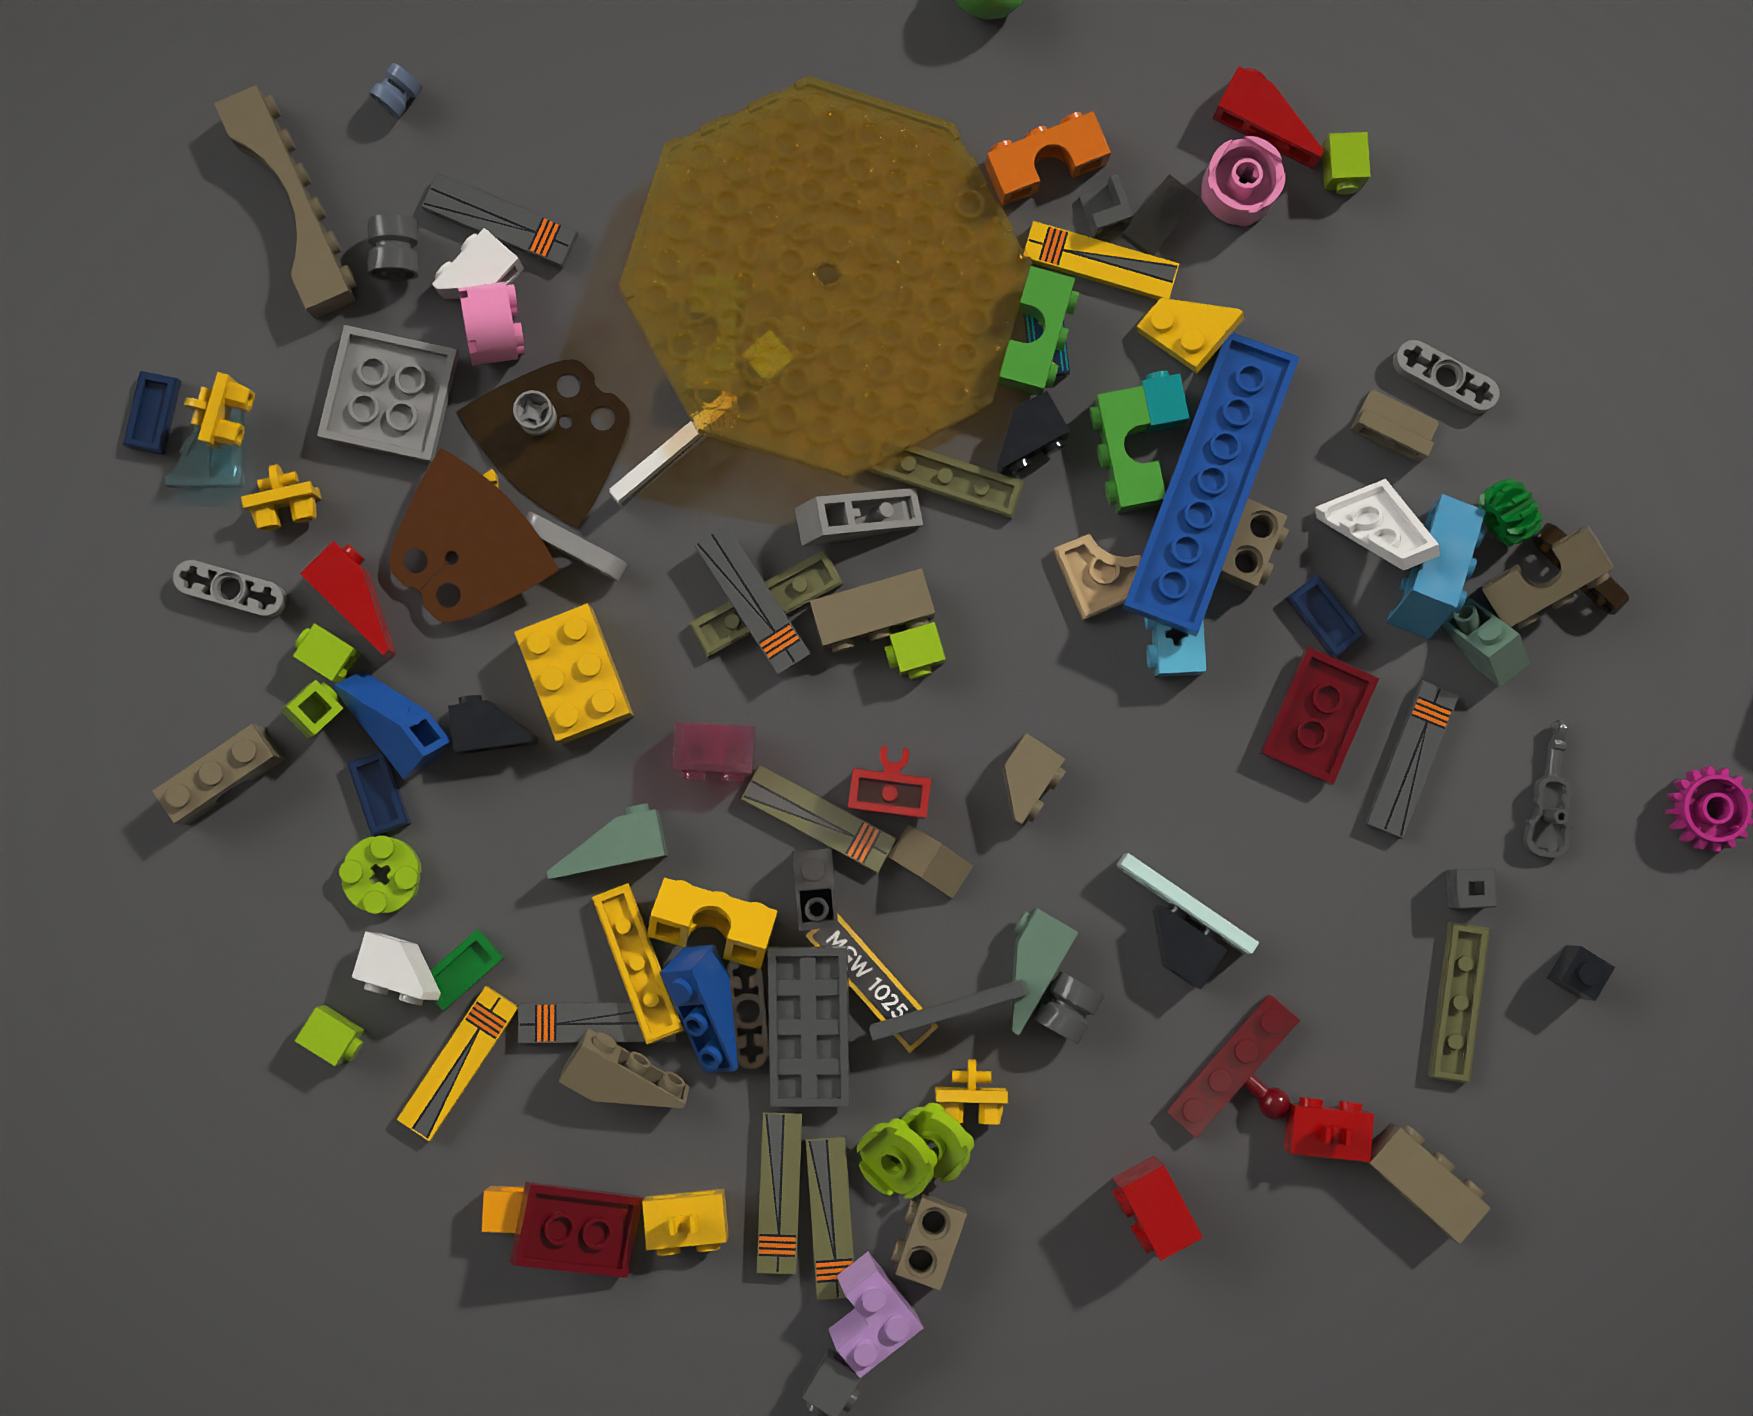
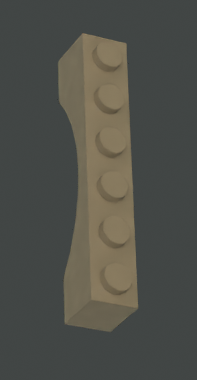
(316, 268)

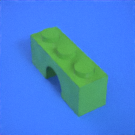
(1048, 299)
(1131, 483)

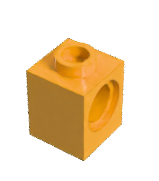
(501, 1208)

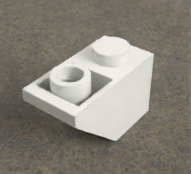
(480, 263)
(395, 965)

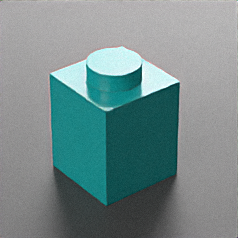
(1165, 401)

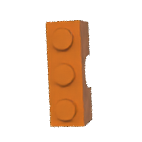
(1074, 142)

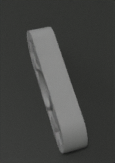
(1466, 398)
(577, 547)
(206, 571)

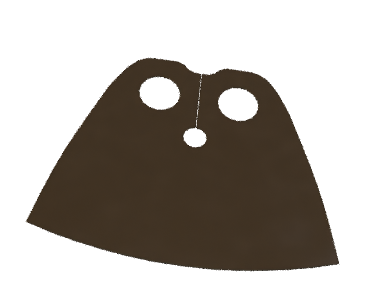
(566, 465)

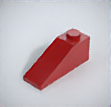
(1259, 110)
(349, 589)

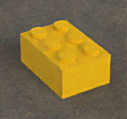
(574, 674)

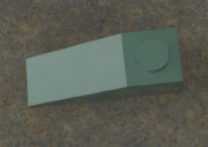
(621, 842)
(1037, 956)

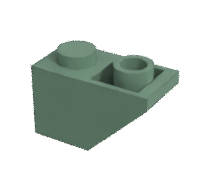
(1487, 642)

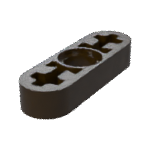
(1607, 595)
(759, 1039)

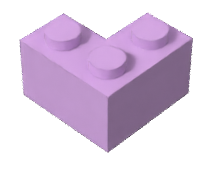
(880, 1318)

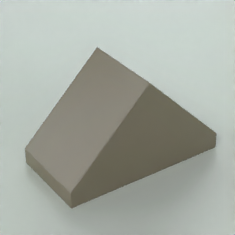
(930, 861)

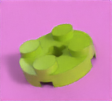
(358, 873)
(946, 1132)
(908, 1147)

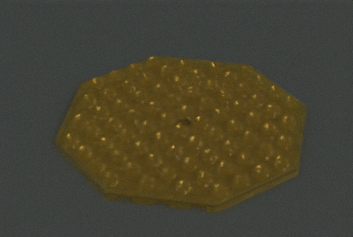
(735, 295)

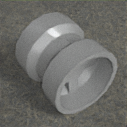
(530, 406)

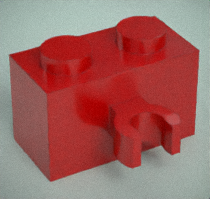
(889, 790)
(1329, 1131)

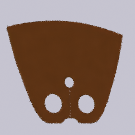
(471, 516)

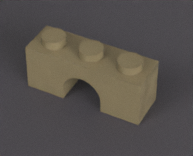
(1519, 598)
(203, 782)

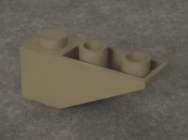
(614, 1075)

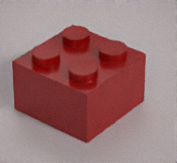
(1157, 1208)

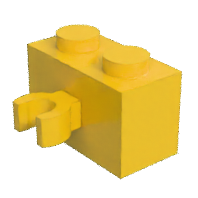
(685, 1221)

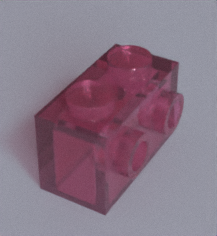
(714, 749)

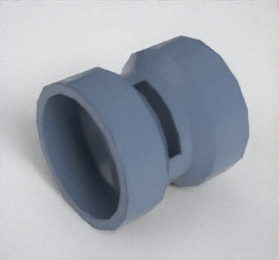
(395, 90)

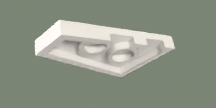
(1382, 524)

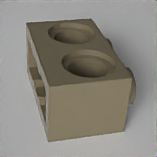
(1256, 548)
(938, 1243)

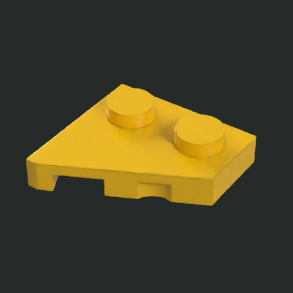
(1189, 329)

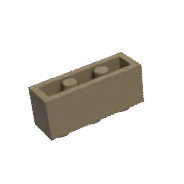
(872, 610)
(1428, 1182)

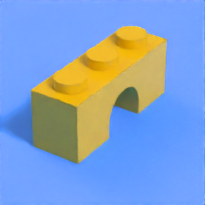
(684, 908)

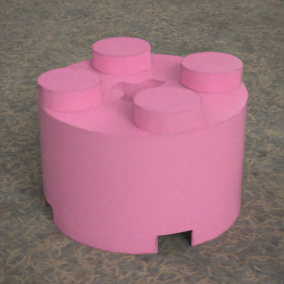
(1248, 159)
(489, 323)

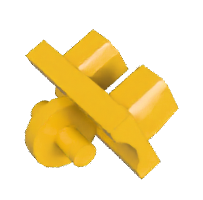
(214, 410)
(264, 504)
(989, 1099)

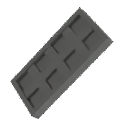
(809, 1026)

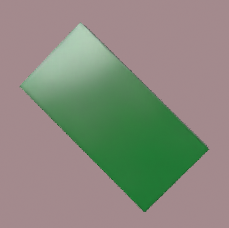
(464, 967)

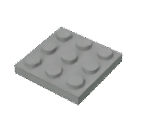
(388, 394)

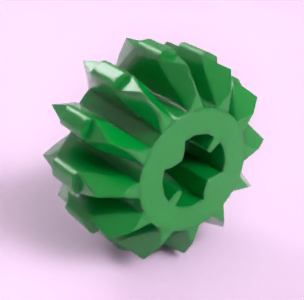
(1510, 512)

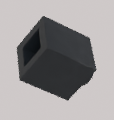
(1581, 972)

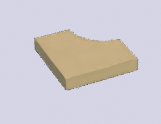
(1095, 576)

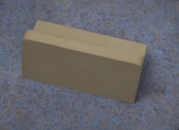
(1395, 426)

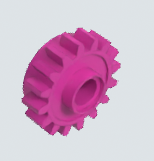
(1691, 813)

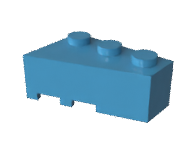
(1436, 585)

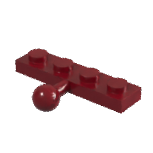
(1235, 1067)

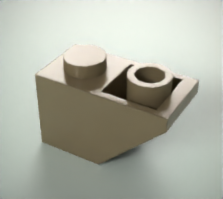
(1028, 774)

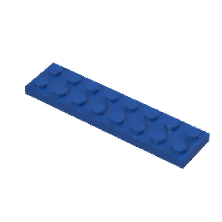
(1211, 484)

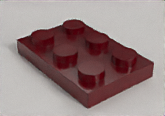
(1319, 716)
(576, 1230)

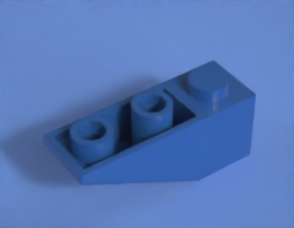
(394, 722)
(704, 1004)

